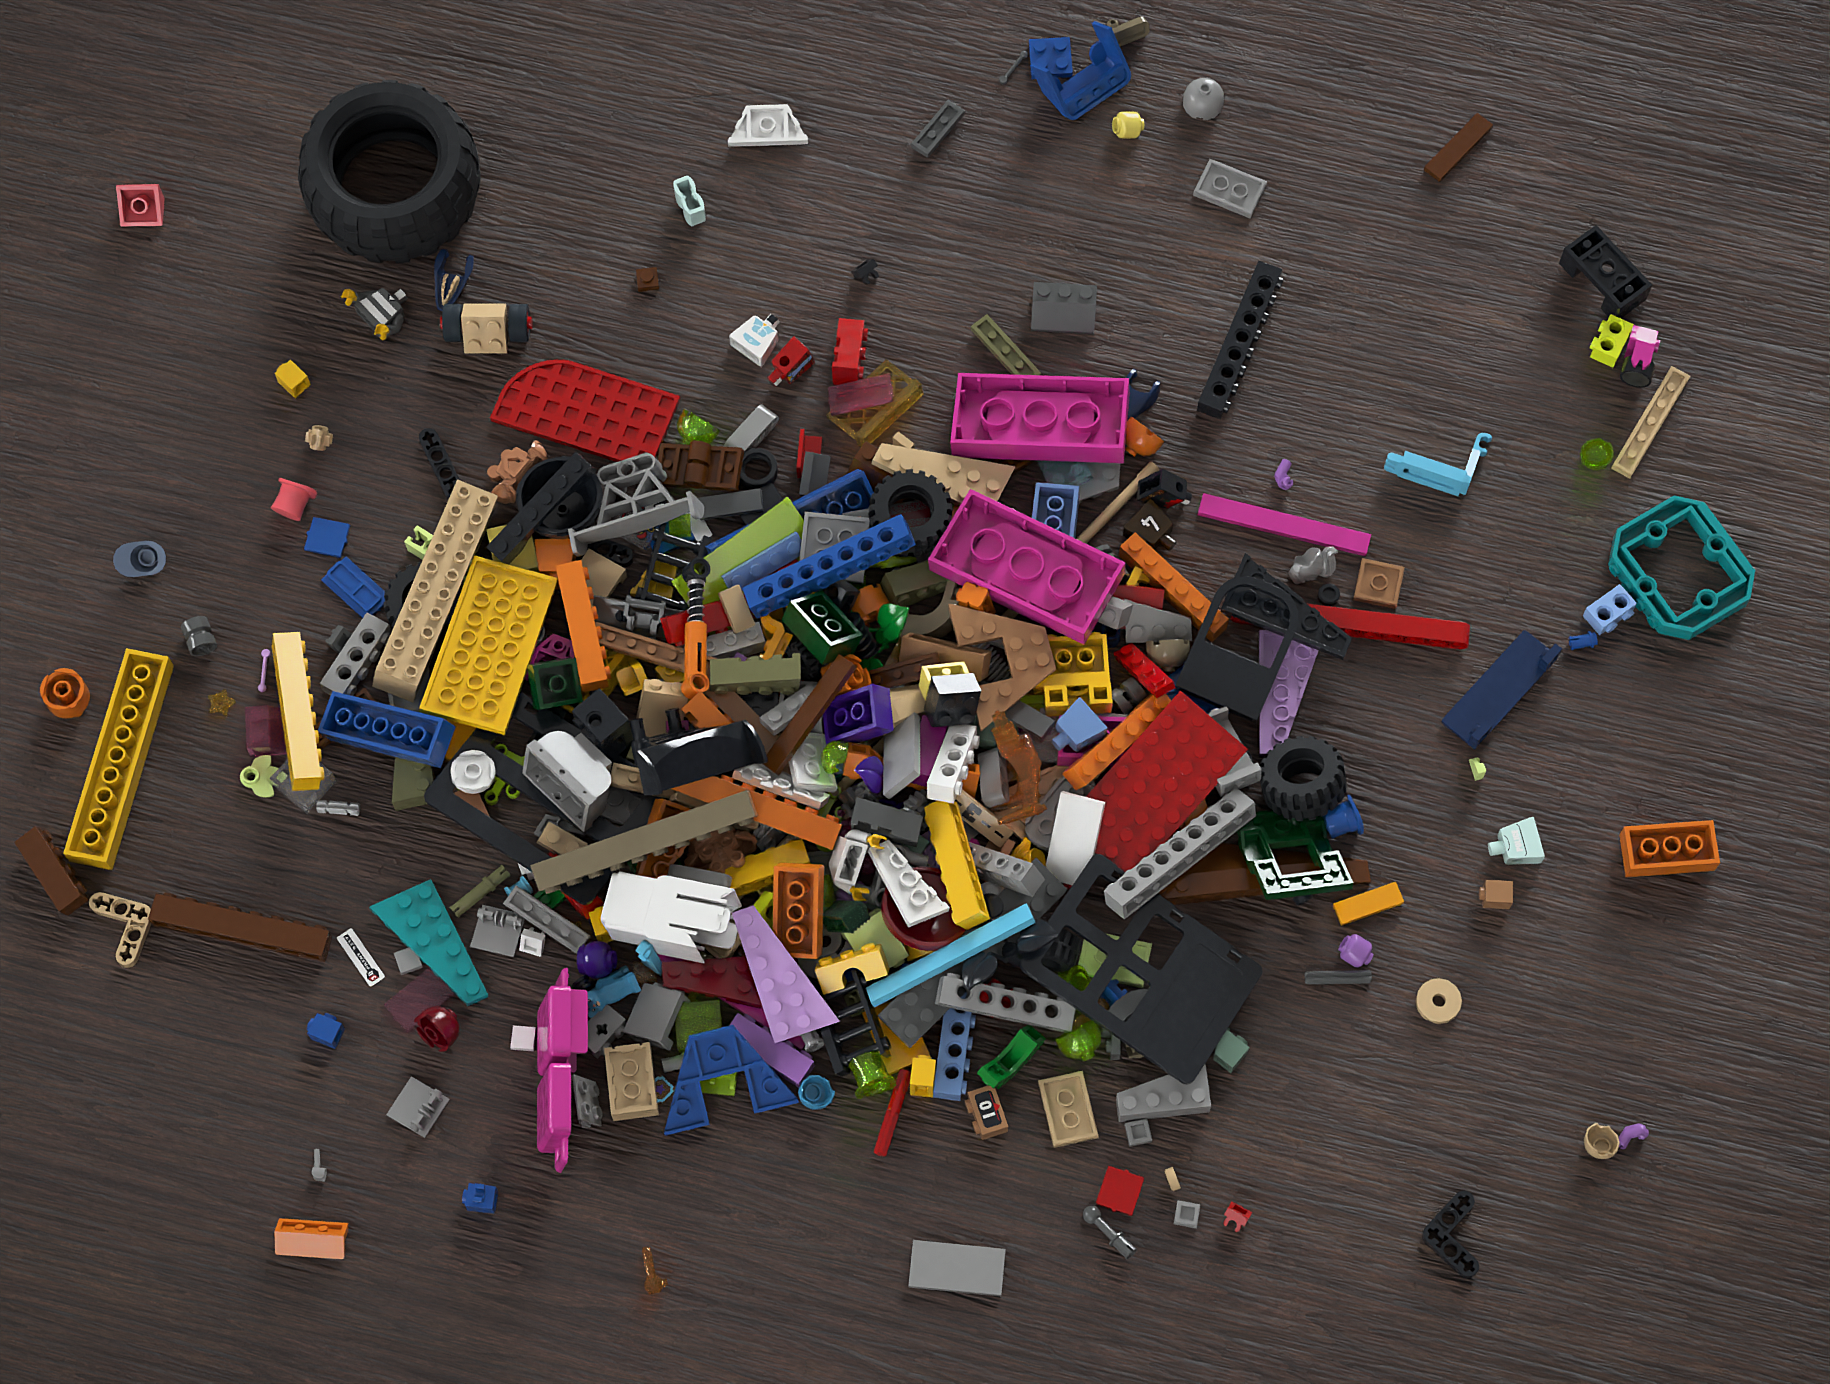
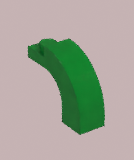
(1012, 1058)

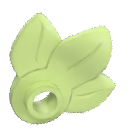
(263, 771)

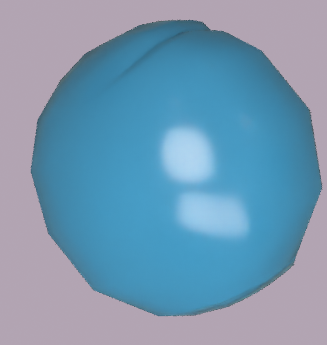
(815, 1092)

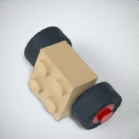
(486, 326)

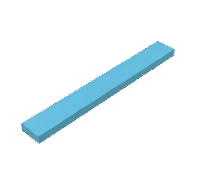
(950, 955)

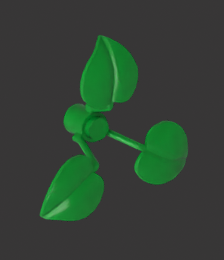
(892, 622)

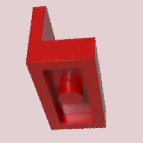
(808, 444)

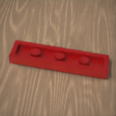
(1144, 670)

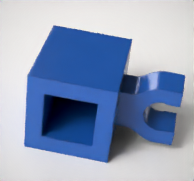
(480, 1198)

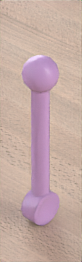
(265, 654)

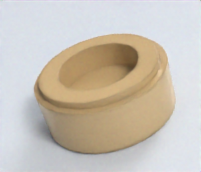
(1172, 1179)

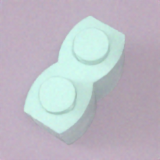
(689, 200)

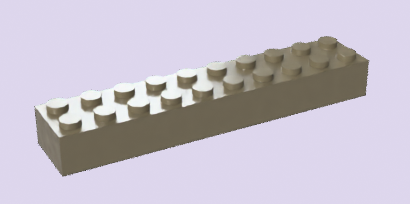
(644, 840)

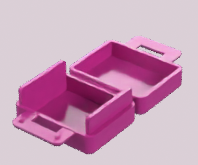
(560, 1037)

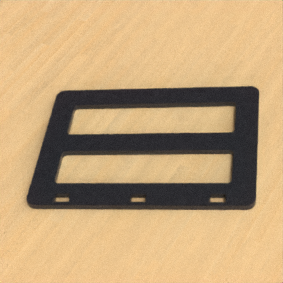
(441, 797)

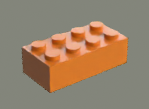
(1669, 848)
(799, 908)

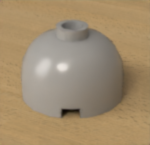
(1203, 98)

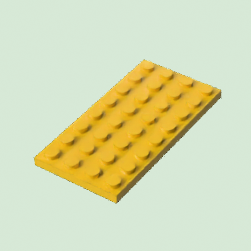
(488, 645)

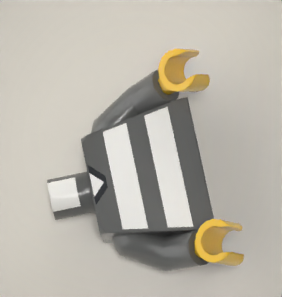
(378, 309)

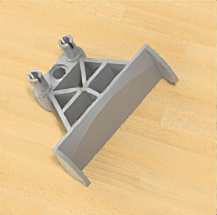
(614, 478)

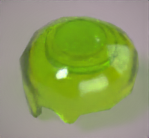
(1596, 454)
(833, 754)

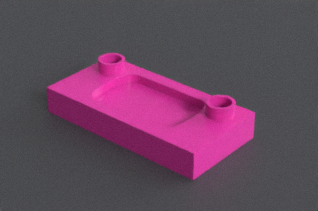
(1040, 418)
(1027, 566)

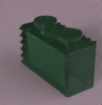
(845, 916)

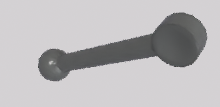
(1003, 79)

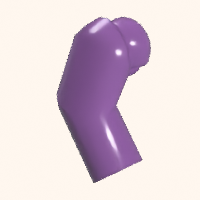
(1281, 475)
(1632, 1131)

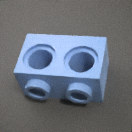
(1607, 607)

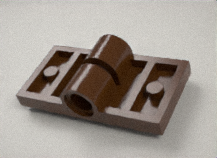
(701, 466)

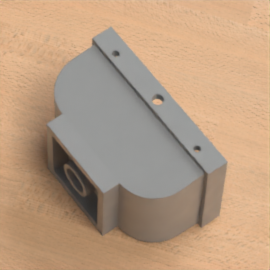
(571, 771)

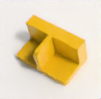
(631, 677)

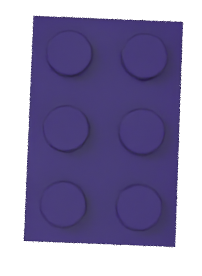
(859, 715)

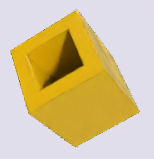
(292, 378)

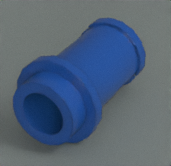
(1582, 641)

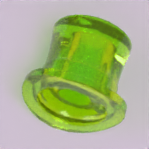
(871, 1075)

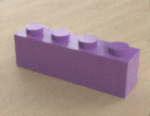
(780, 1056)

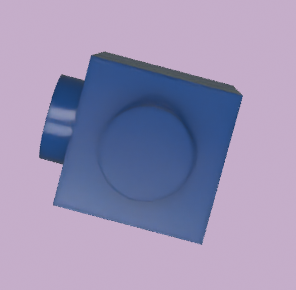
(325, 1030)

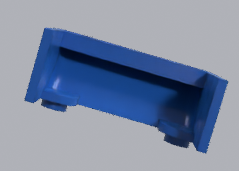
(1091, 85)

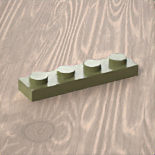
(1003, 347)

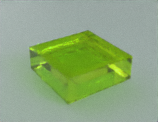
(680, 526)

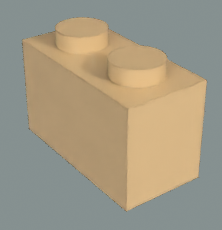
(559, 840)

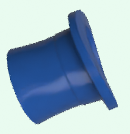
(1344, 819)

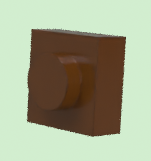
(647, 279)

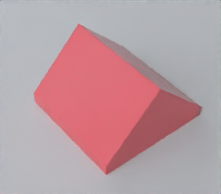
(140, 205)

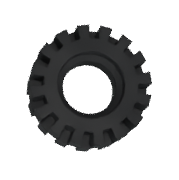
(809, 664)

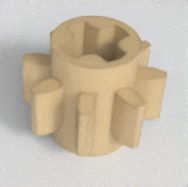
(318, 437)

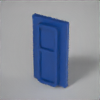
(354, 587)

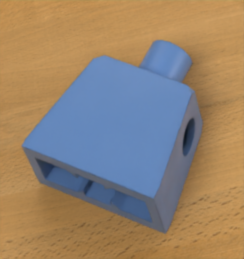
(1078, 727)

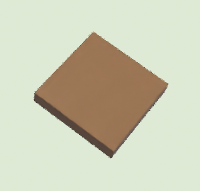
(1378, 583)

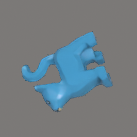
(611, 989)

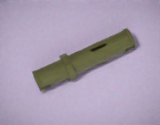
(478, 892)

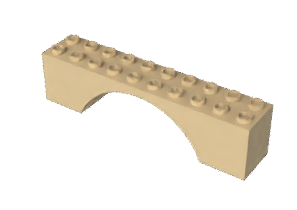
(434, 591)

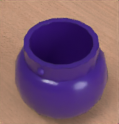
(596, 959)

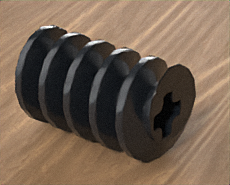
(868, 645)

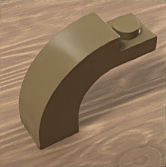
(938, 622)

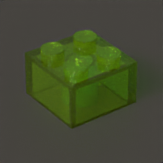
(696, 1018)

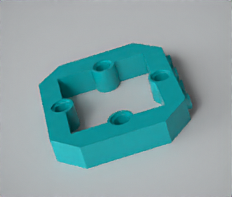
(1711, 532)

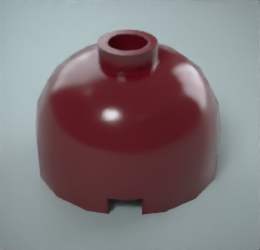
(438, 1027)

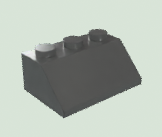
(1064, 308)

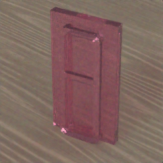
(860, 394)

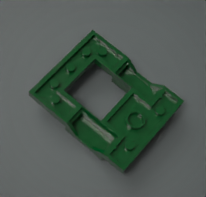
(1274, 831)

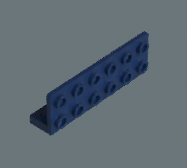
(1500, 688)

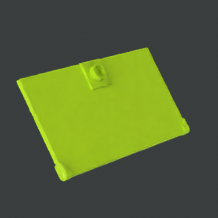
(750, 541)

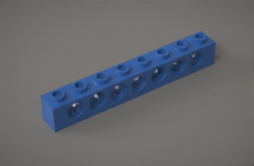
(819, 564)

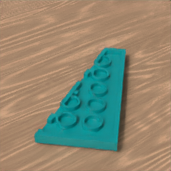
(428, 931)

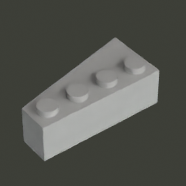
(1164, 1098)

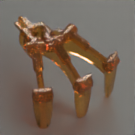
(1023, 765)

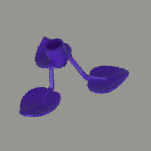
(872, 774)

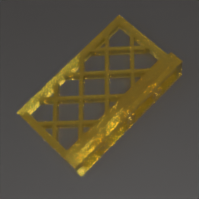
(890, 411)

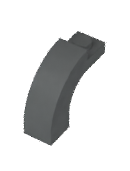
(1123, 1010)

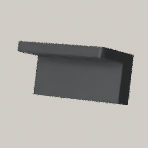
(814, 472)

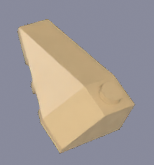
(905, 702)

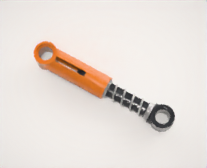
(695, 630)

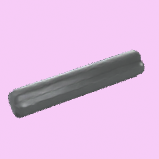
(1338, 977)

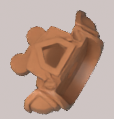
(513, 471)
(721, 850)

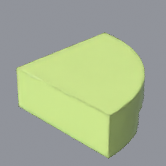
(1477, 768)

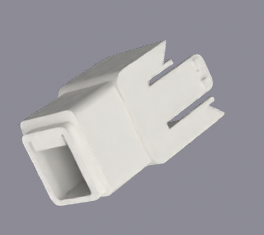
(670, 914)

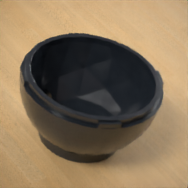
(581, 506)

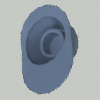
(139, 559)

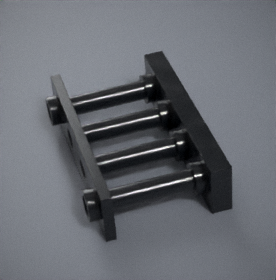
(658, 535)
(834, 1041)

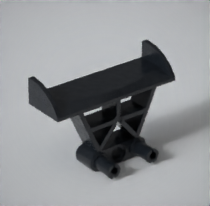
(692, 754)

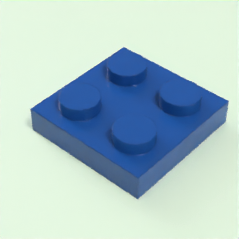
(1052, 55)

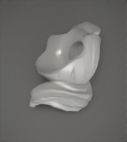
(1313, 564)

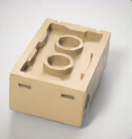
(631, 1081)

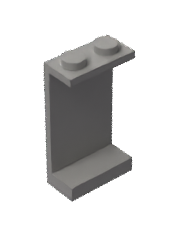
(1244, 771)

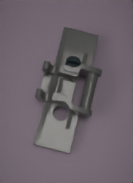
(621, 616)

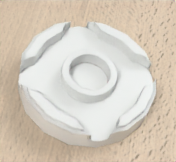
(479, 774)

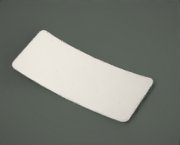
(699, 528)

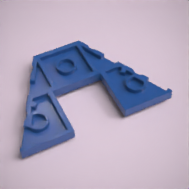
(715, 1055)

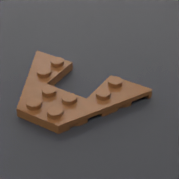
(1025, 649)

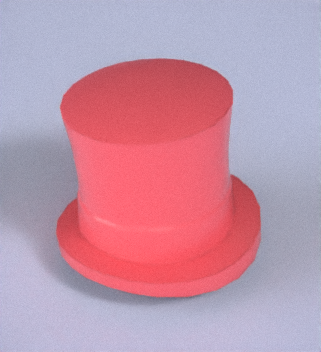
(292, 499)

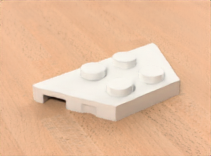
(767, 126)

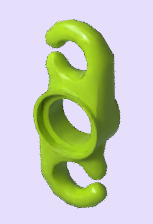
(895, 561)

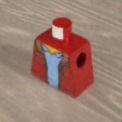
(790, 362)

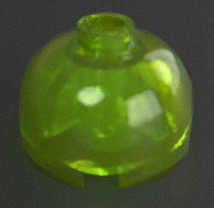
(695, 428)
(1080, 1042)

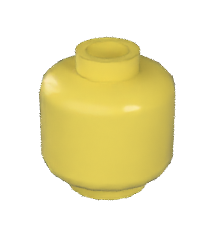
(1127, 125)

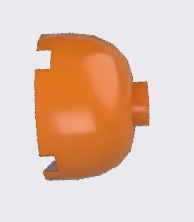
(1141, 439)

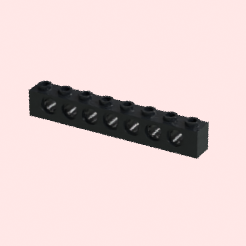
(1263, 275)

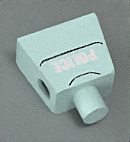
(1518, 843)

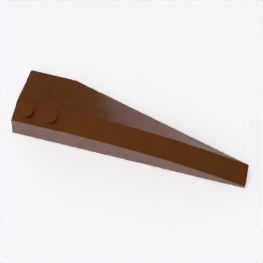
(1226, 875)

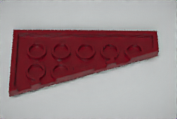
(717, 977)

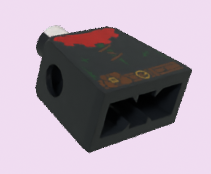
(1164, 489)

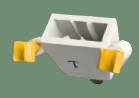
(848, 859)

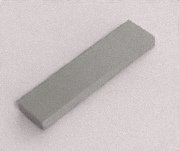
(546, 919)

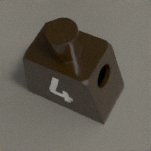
(1151, 526)

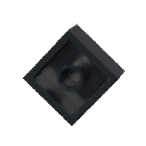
(952, 700)

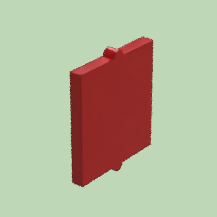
(1120, 1190)

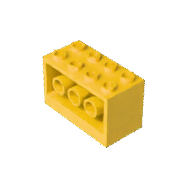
(1077, 663)

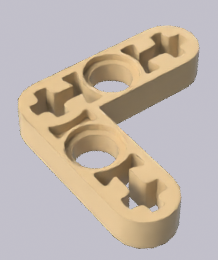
(133, 923)

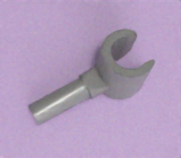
(318, 1173)

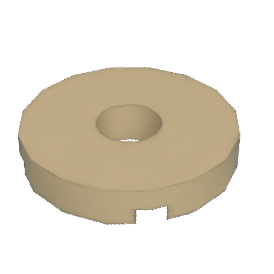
(1441, 988)

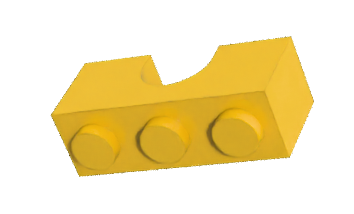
(1059, 699)
(869, 960)

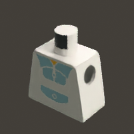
(756, 338)

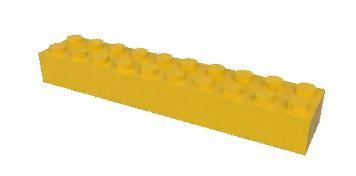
(118, 759)

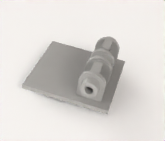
(497, 930)
(587, 1101)
(418, 1107)

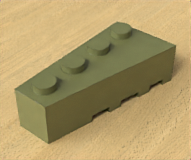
(410, 783)

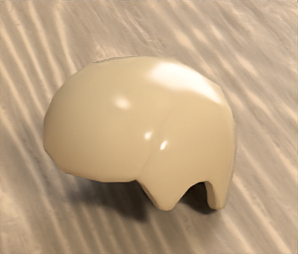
(1601, 1141)

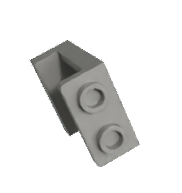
(654, 1015)

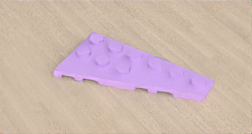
(1287, 690)
(784, 990)

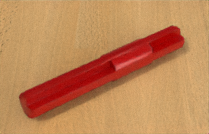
(892, 1113)

